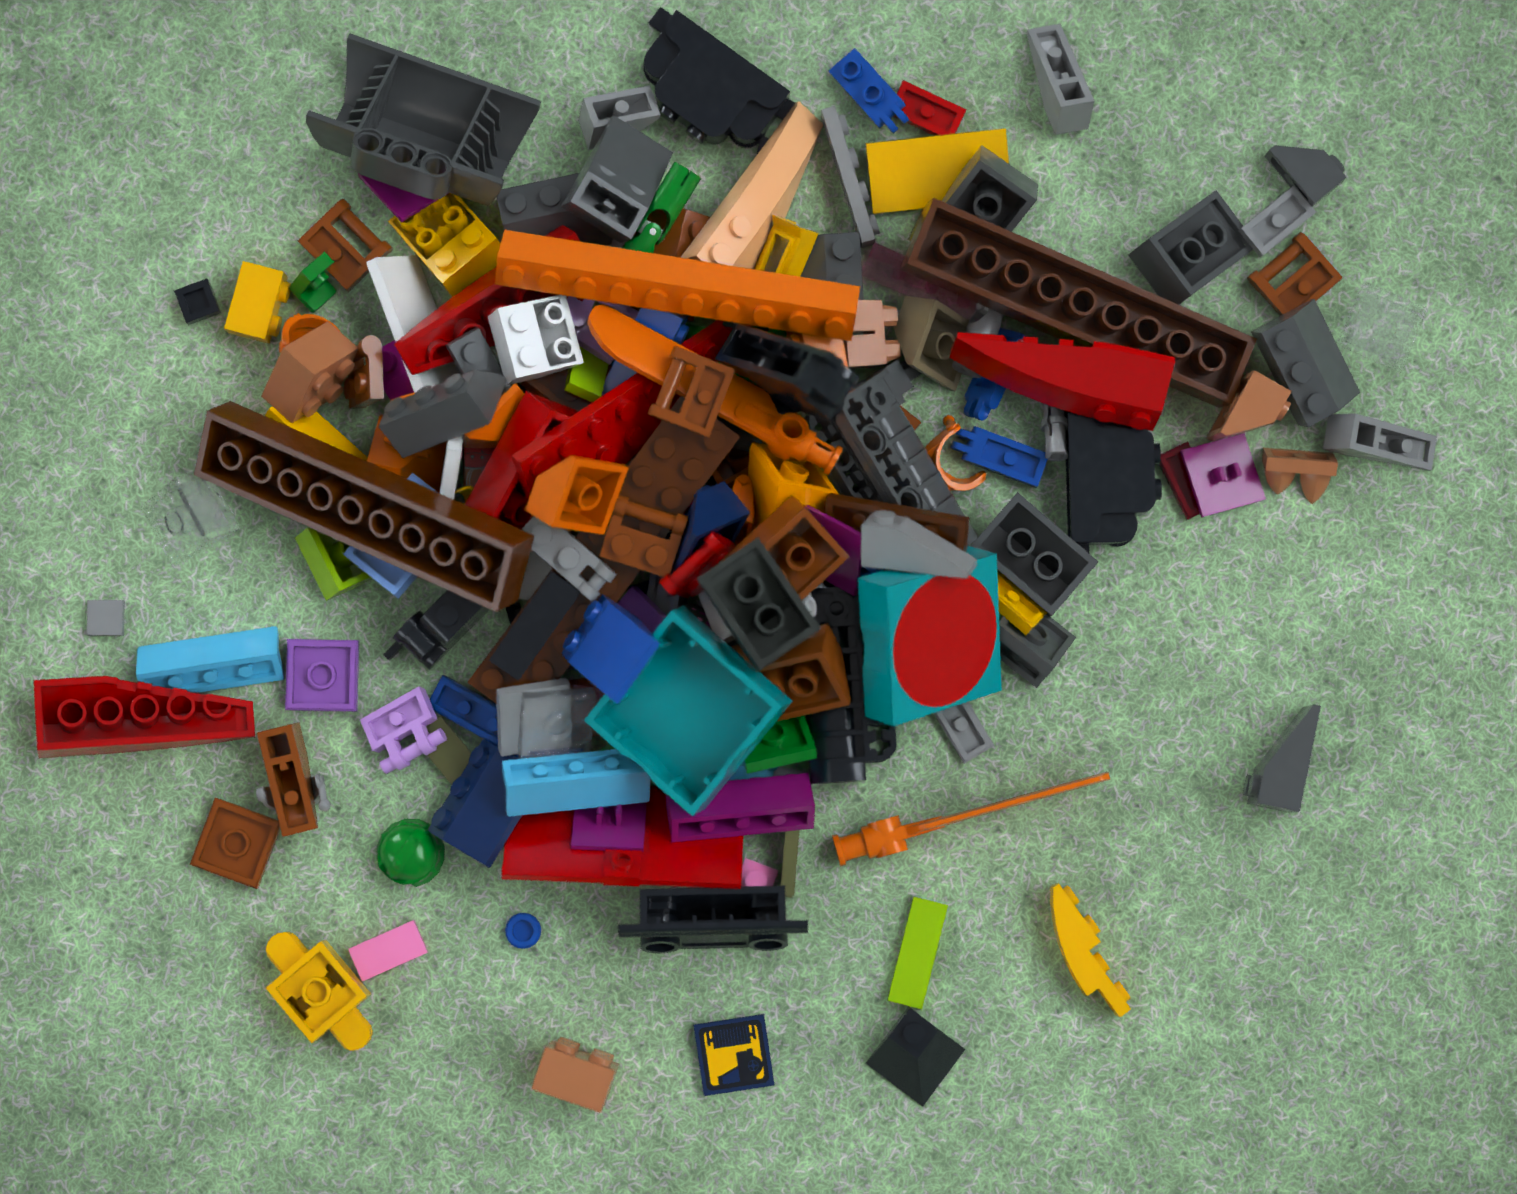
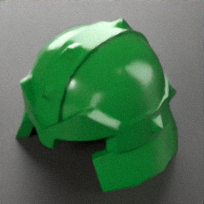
(410, 852)

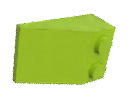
(328, 564)

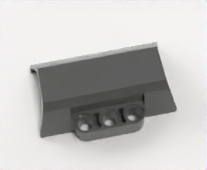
(424, 124)

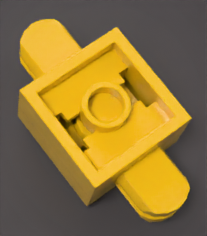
(318, 991)

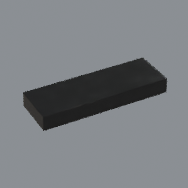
(535, 625)

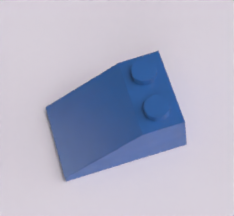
(610, 647)

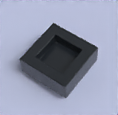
(197, 301)

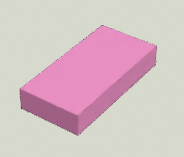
(388, 950)

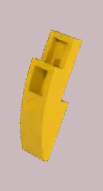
(1075, 939)

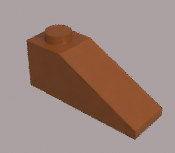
(289, 778)

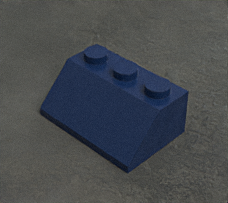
(475, 810)

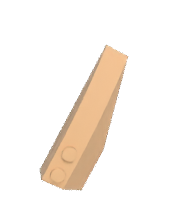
(767, 187)

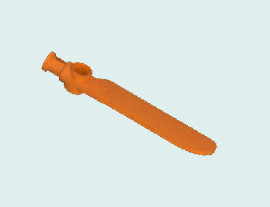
(743, 404)
(889, 836)

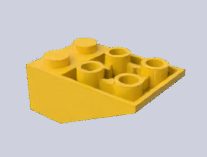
(450, 242)

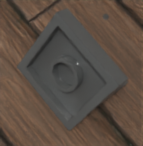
(1037, 652)

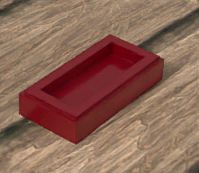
(1178, 480)

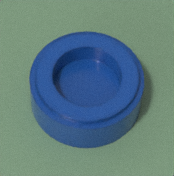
(523, 930)

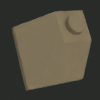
(926, 338)

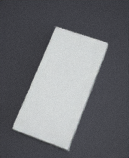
(406, 303)

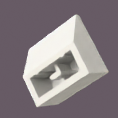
(535, 338)

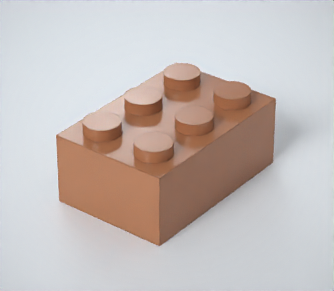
(575, 1074)

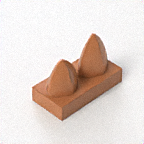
(1313, 466)

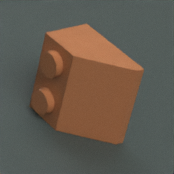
(1255, 405)

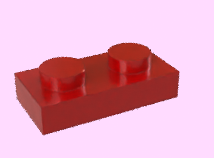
(929, 111)

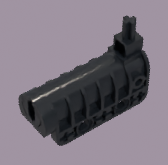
(843, 732)

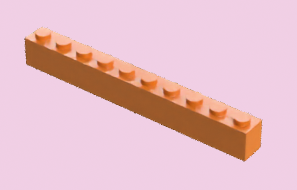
(677, 285)

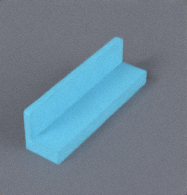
(213, 661)
(573, 782)

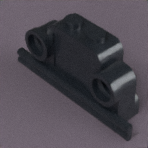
(710, 84)
(789, 370)
(1108, 480)
(437, 630)
(713, 919)

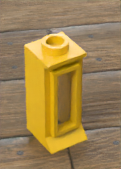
(786, 248)

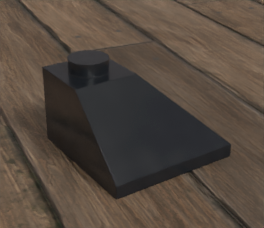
(915, 1056)

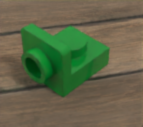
(313, 285)

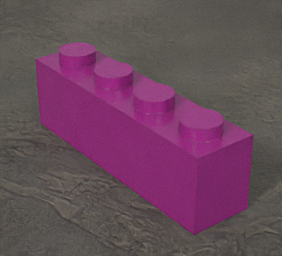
(748, 809)

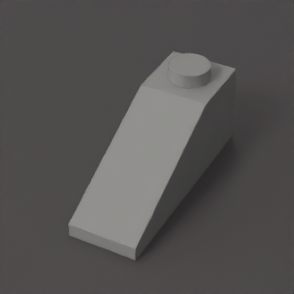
(1060, 80)
(1379, 441)
(907, 546)

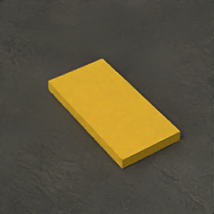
(916, 170)

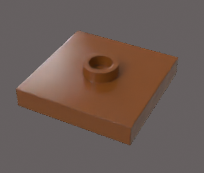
(236, 843)

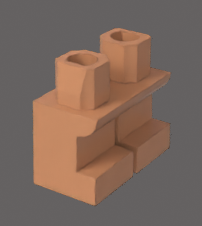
(871, 347)

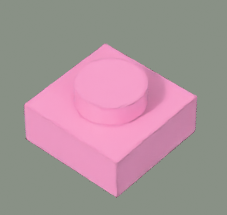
(757, 874)

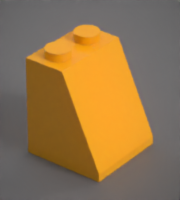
(780, 478)

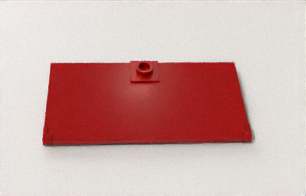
(542, 852)

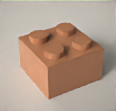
(310, 372)

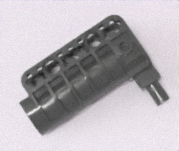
(883, 447)

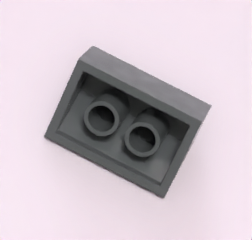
(538, 210)
(1307, 363)
(442, 411)
(1035, 554)

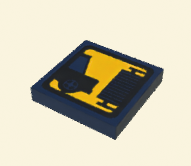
(733, 1054)

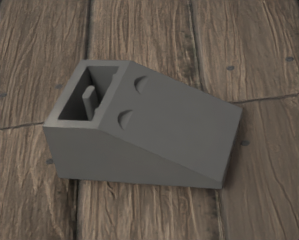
(618, 180)

